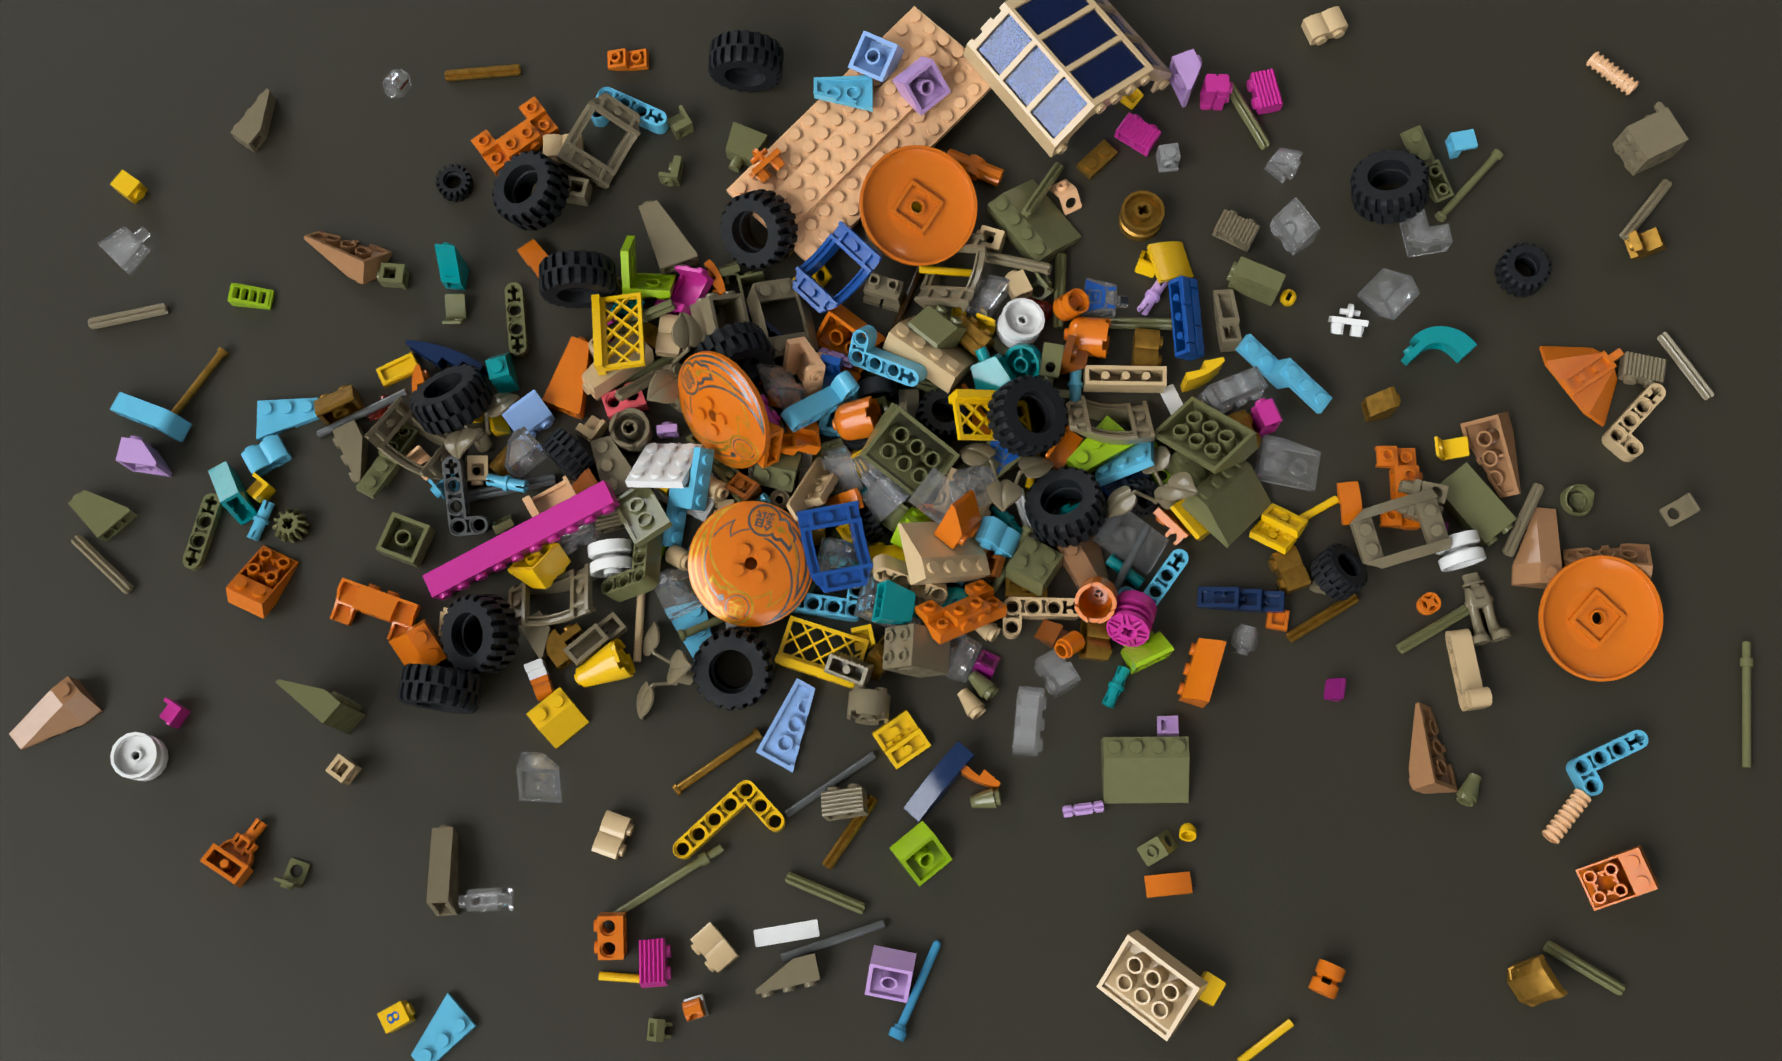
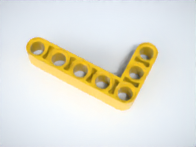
(726, 816)

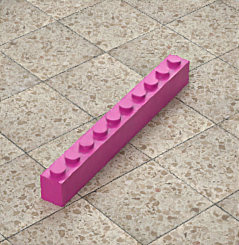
(521, 540)

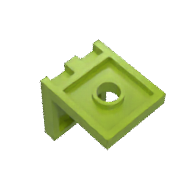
(648, 284)

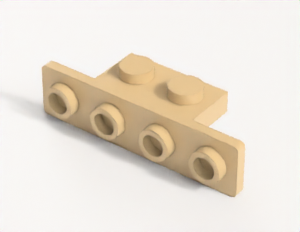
(813, 489)

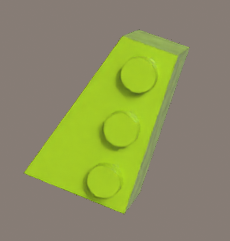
(1093, 454)

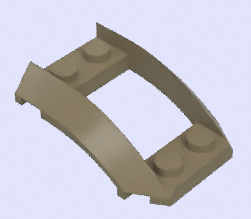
(584, 162)
(775, 291)
(951, 296)
(1137, 415)
(390, 423)
(1429, 519)
(581, 600)

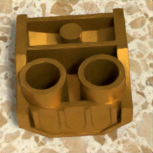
(1534, 981)

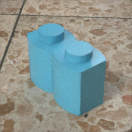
(266, 455)
(997, 537)

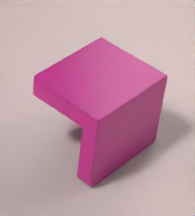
(174, 713)

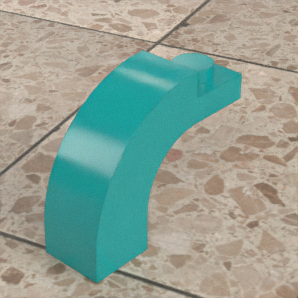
(1443, 338)

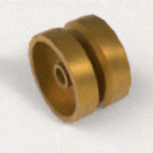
(1141, 215)

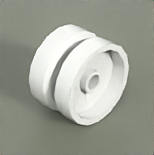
(1020, 322)
(1462, 551)
(610, 557)
(139, 756)

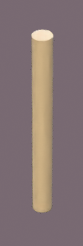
(639, 624)

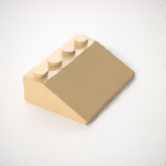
(943, 365)
(935, 562)
(1151, 984)

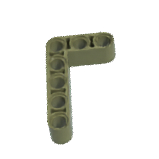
(643, 575)

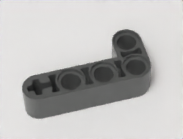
(462, 496)

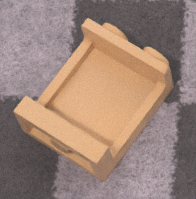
(805, 363)
(550, 497)

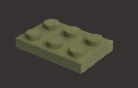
(642, 515)

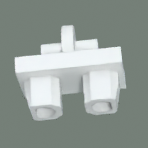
(1357, 325)

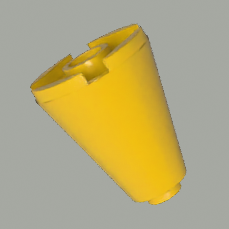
(606, 666)

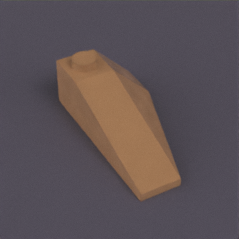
(349, 257)
(1495, 450)
(1538, 552)
(1634, 553)
(1083, 561)
(60, 710)
(1427, 762)

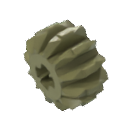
(283, 527)

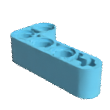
(654, 119)
(909, 372)
(821, 403)
(151, 416)
(1158, 582)
(824, 603)
(1607, 756)

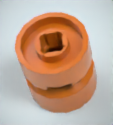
(1071, 304)
(1331, 972)

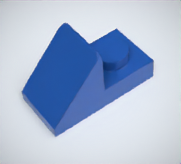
(833, 368)

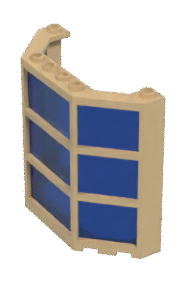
(1062, 63)

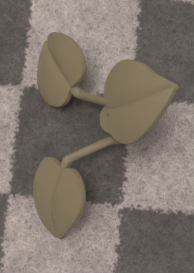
(663, 387)
(460, 441)
(1179, 487)
(1005, 492)
(678, 672)

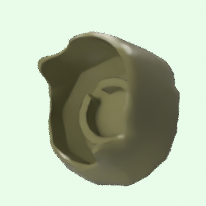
(1577, 499)

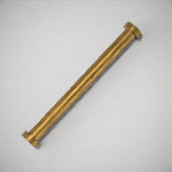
(200, 380)
(717, 762)

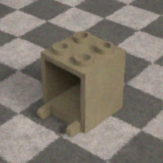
(1650, 140)
(729, 306)
(914, 652)

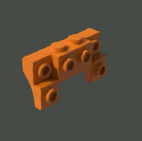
(522, 138)
(803, 440)
(1403, 467)
(375, 603)
(963, 615)

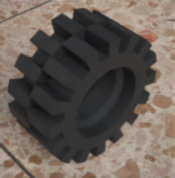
(448, 174)
(1144, 506)
(871, 527)

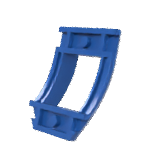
(855, 247)
(828, 517)

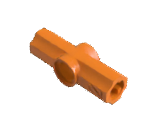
(978, 168)

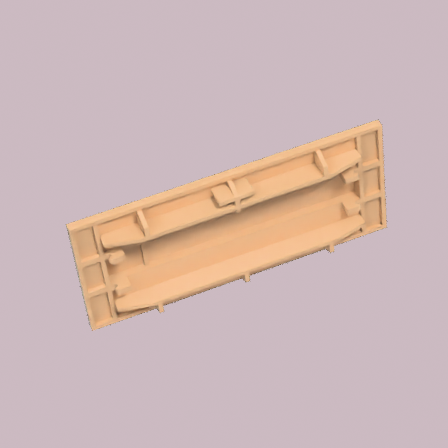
(838, 144)

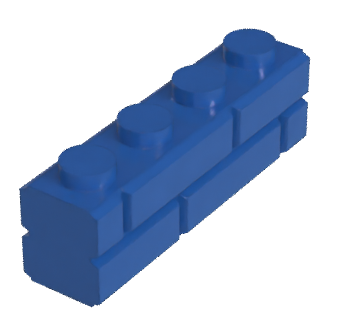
(1186, 318)

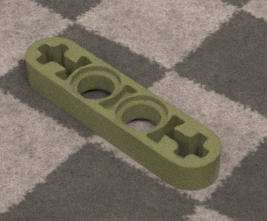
(513, 320)
(206, 532)

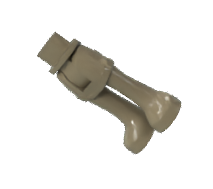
(1478, 597)

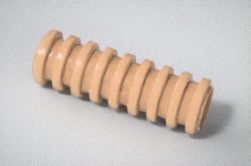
(1612, 73)
(1566, 816)

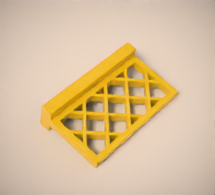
(601, 330)
(977, 398)
(810, 667)

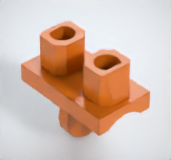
(773, 159)

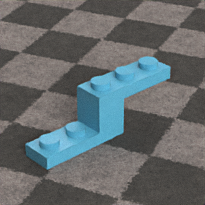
(1284, 373)
(690, 497)

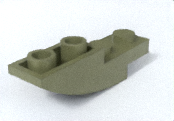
(1417, 144)
(385, 469)

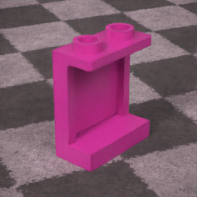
(690, 286)

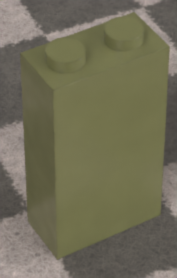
(1476, 505)

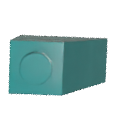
(502, 372)
(232, 493)

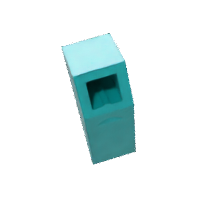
(451, 266)

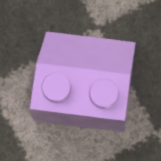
(1185, 74)
(922, 85)
(141, 457)
(890, 973)

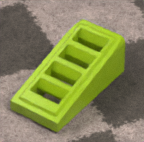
(238, 292)

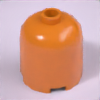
(1090, 335)
(856, 418)
(1096, 607)

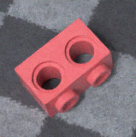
(640, 403)

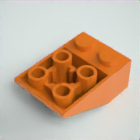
(261, 582)
(1617, 878)

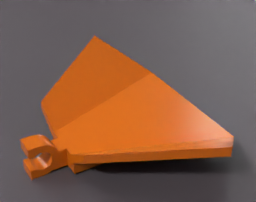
(1585, 376)

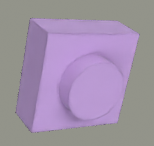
(667, 430)
(1167, 726)

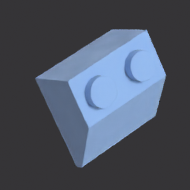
(875, 57)
(529, 412)

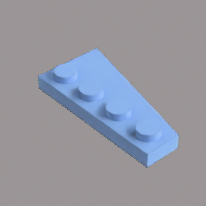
(786, 730)

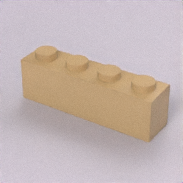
(1124, 379)

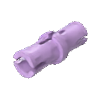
(1151, 297)

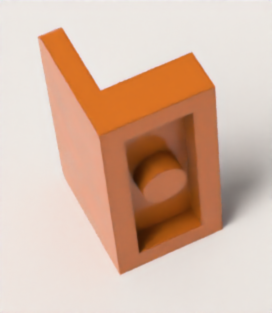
(1064, 449)

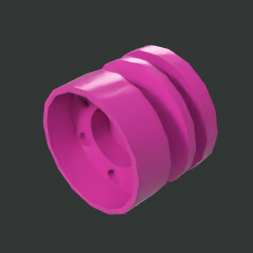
(1132, 618)

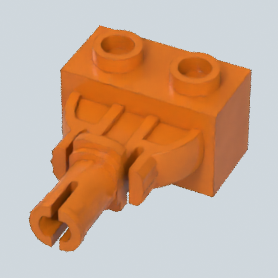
(235, 855)

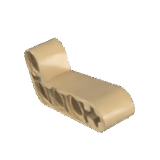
(1634, 417)
(895, 570)
(1042, 613)
(1466, 671)

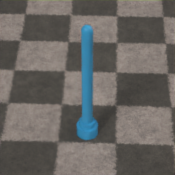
(899, 1029)

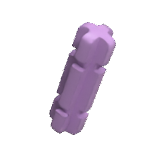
(845, 360)
(1083, 808)

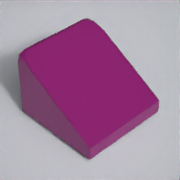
(986, 663)
(1335, 689)

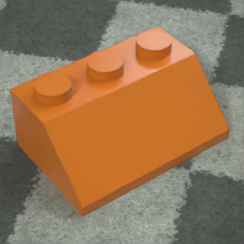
(838, 329)
(1201, 671)

